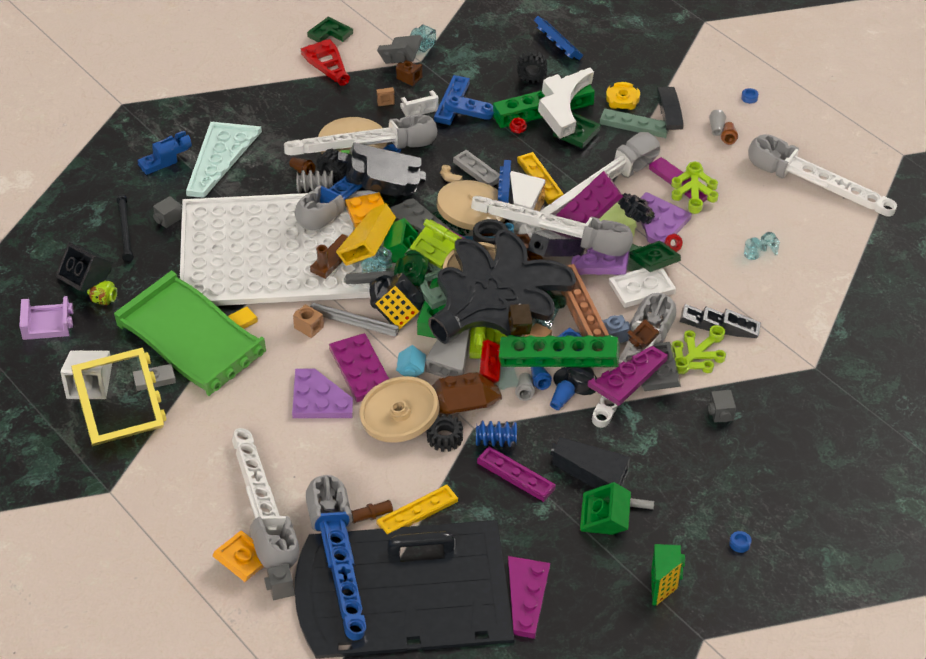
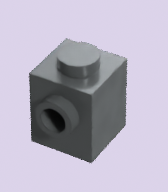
(167, 212)
(722, 406)
(279, 582)

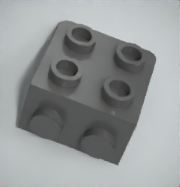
(401, 49)

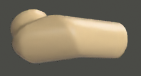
(448, 176)

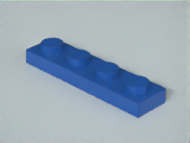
(561, 41)
(456, 87)
(504, 182)

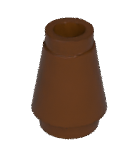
(302, 164)

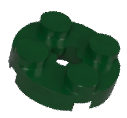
(417, 262)

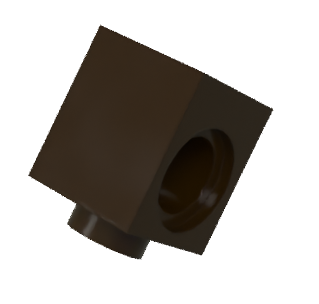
(520, 319)

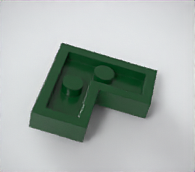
(330, 27)

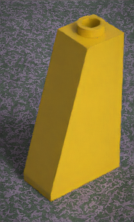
(367, 235)

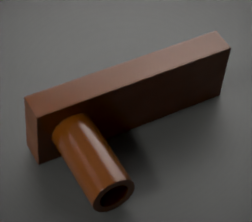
(327, 258)

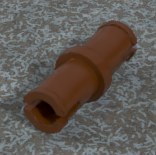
(371, 511)

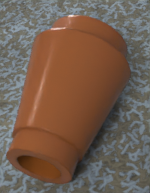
(729, 133)

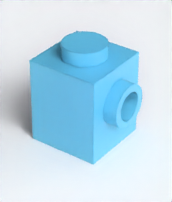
(411, 362)

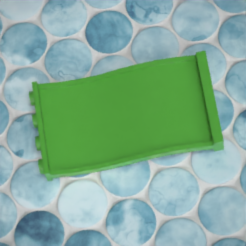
(190, 332)

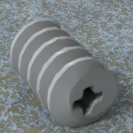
(312, 181)

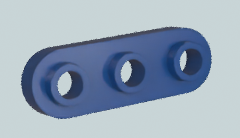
(469, 107)

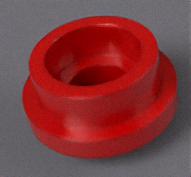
(518, 125)
(678, 242)

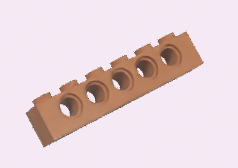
(583, 309)

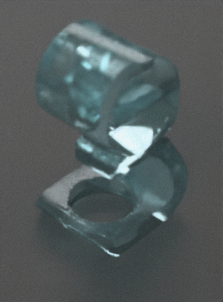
(754, 246)
(374, 265)

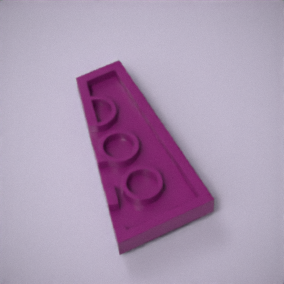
(628, 376)
(527, 591)

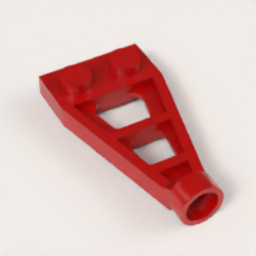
(323, 49)

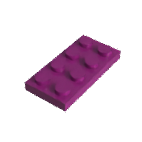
(592, 200)
(358, 364)

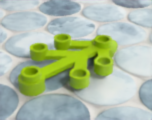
(694, 171)
(685, 363)

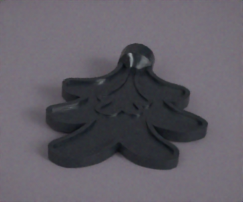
(486, 288)

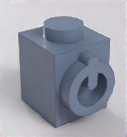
(617, 327)

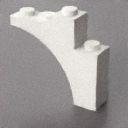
(557, 100)

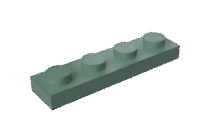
(633, 123)

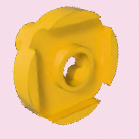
(628, 101)

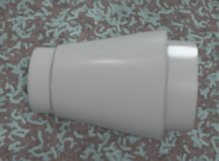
(717, 121)
(525, 387)

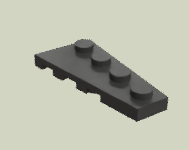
(414, 214)

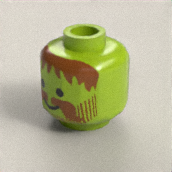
(103, 293)

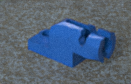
(165, 152)

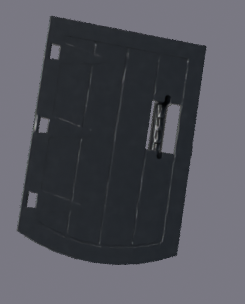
(409, 600)

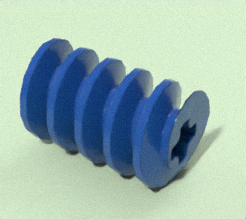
(496, 433)

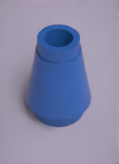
(541, 376)
(562, 394)

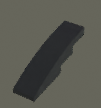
(670, 108)
(732, 322)

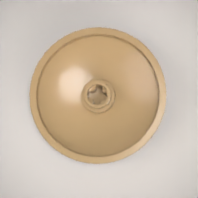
(350, 125)
(455, 203)
(399, 409)

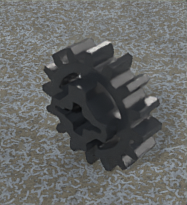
(636, 208)

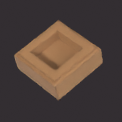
(385, 96)

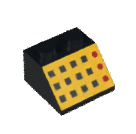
(399, 300)

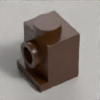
(409, 72)

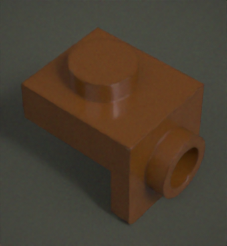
(643, 335)

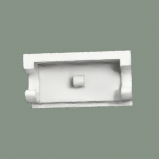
(420, 106)

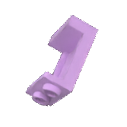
(45, 320)

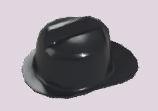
(578, 377)

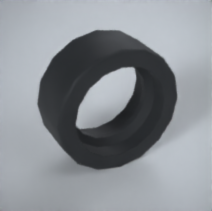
(487, 226)

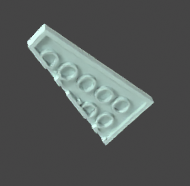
(219, 151)

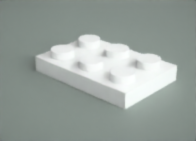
(636, 285)

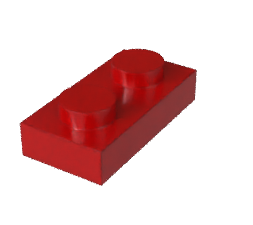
(490, 361)

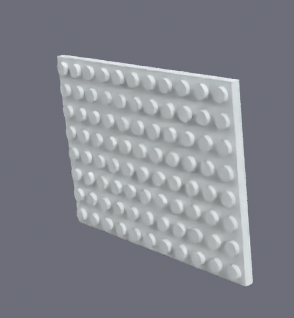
(259, 252)

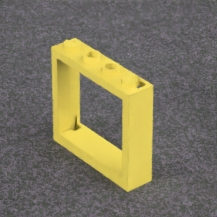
(85, 403)

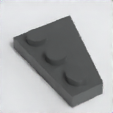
(667, 374)

